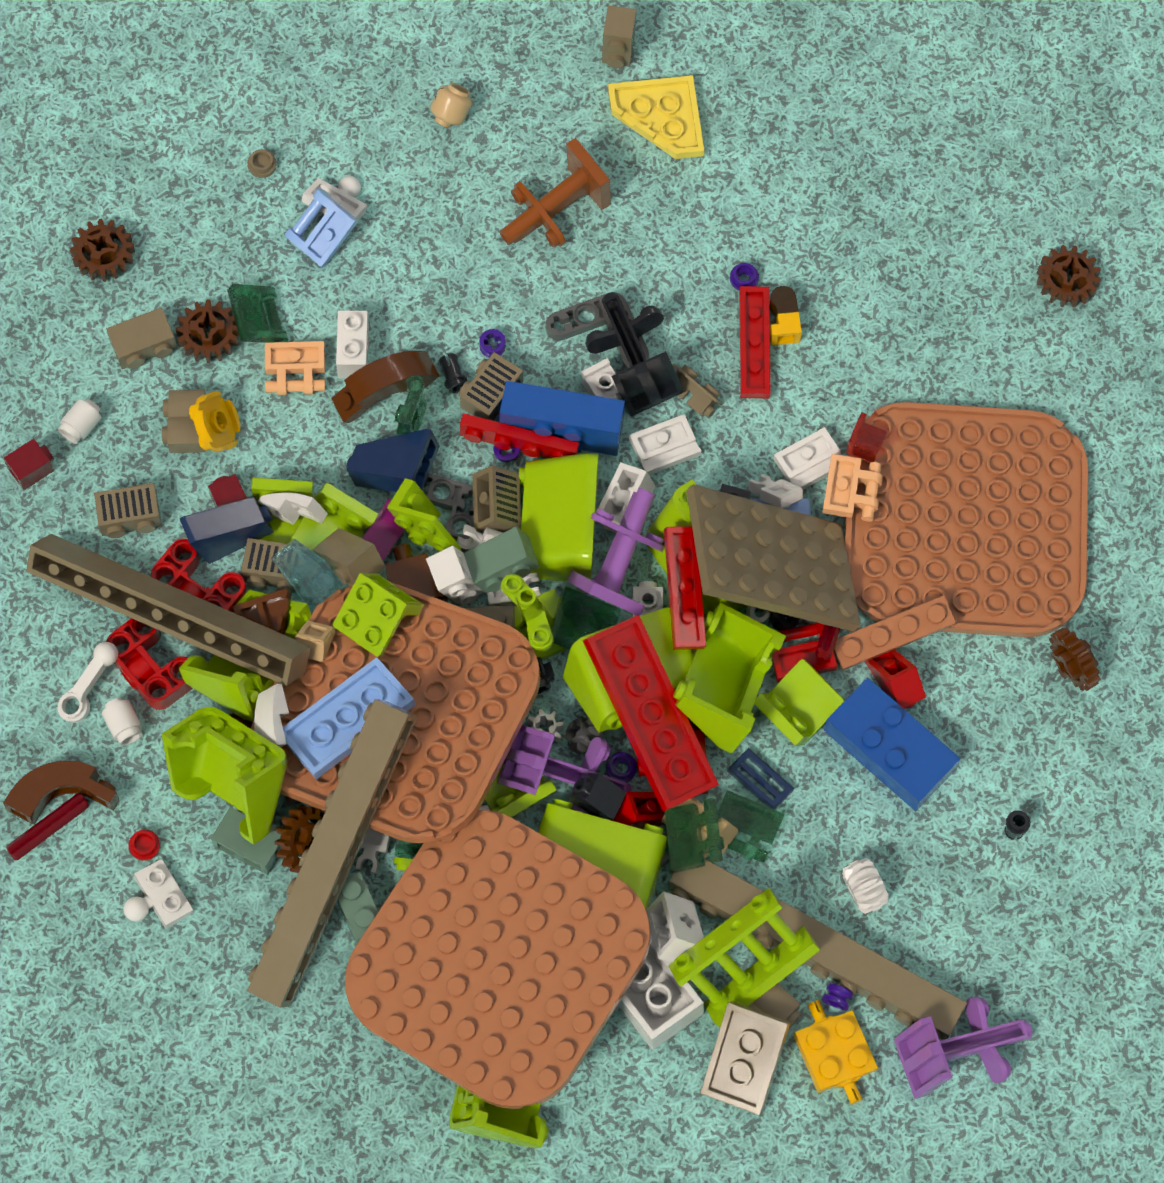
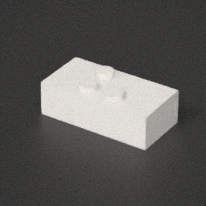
(657, 1003)

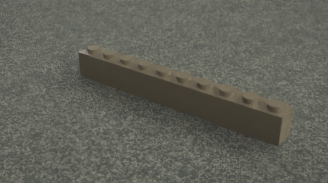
(168, 609)
(331, 852)
(839, 957)

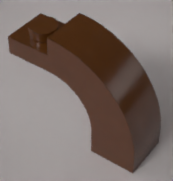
(381, 380)
(55, 779)

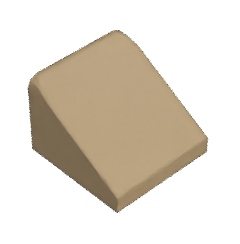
(318, 637)

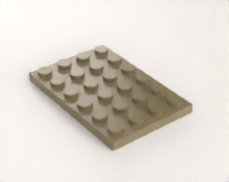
(772, 558)

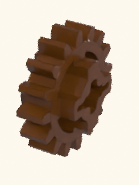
(104, 253)
(1054, 276)
(196, 326)
(1074, 659)
(297, 835)

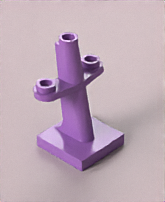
(613, 571)
(530, 760)
(927, 1057)

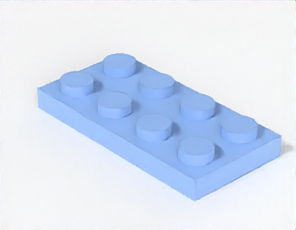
(325, 730)

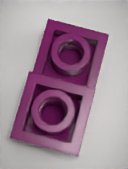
(383, 531)

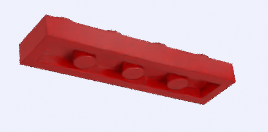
(754, 342)
(508, 436)
(684, 589)

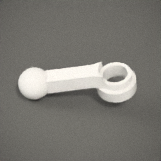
(104, 655)

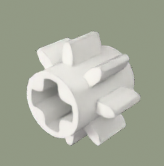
(549, 721)

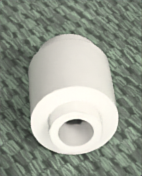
(79, 420)
(122, 721)

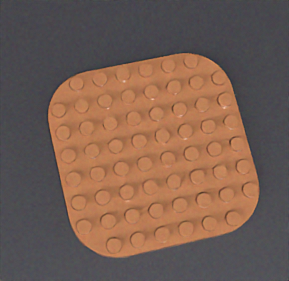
(974, 512)
(470, 695)
(498, 960)

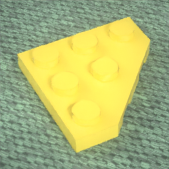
(661, 112)

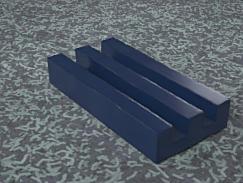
(740, 762)

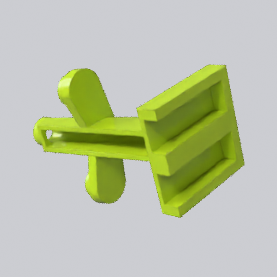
(533, 614)

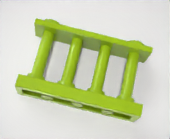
(759, 977)

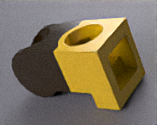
(785, 309)

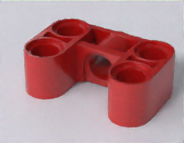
(182, 570)
(142, 670)

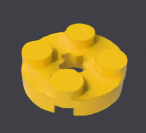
(205, 412)

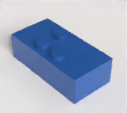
(569, 415)
(891, 744)

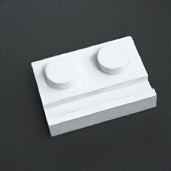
(665, 444)
(807, 459)

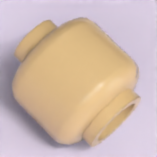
(451, 104)

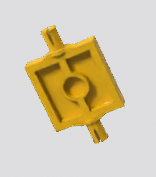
(835, 1051)

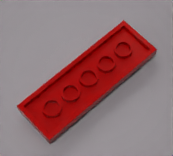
(649, 713)

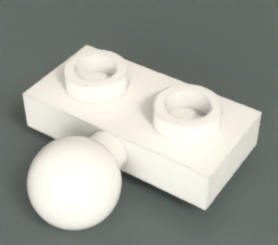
(344, 195)
(161, 894)

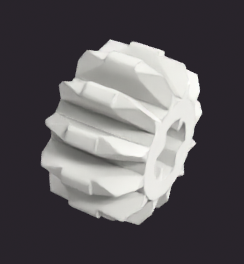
(865, 885)

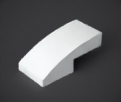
(292, 505)
(269, 709)

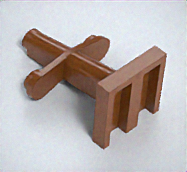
(585, 179)

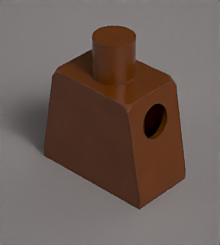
(412, 572)

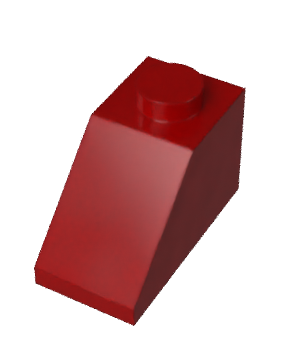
(897, 678)
(640, 809)

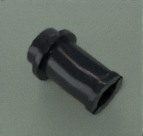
(452, 373)
(1021, 820)

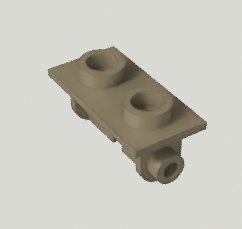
(703, 396)

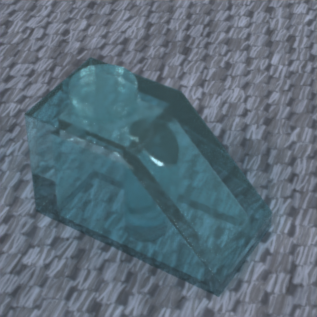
(307, 572)

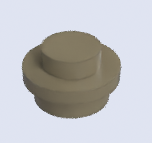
(261, 163)

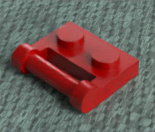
(788, 657)

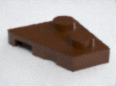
(267, 610)

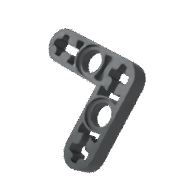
(600, 319)
(453, 502)

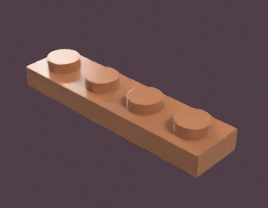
(893, 632)

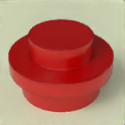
(144, 845)

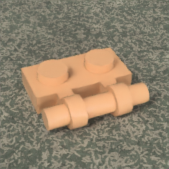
(294, 358)
(842, 487)

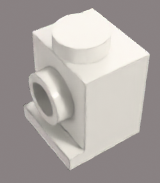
(596, 376)
(648, 591)

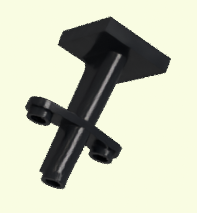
(647, 380)

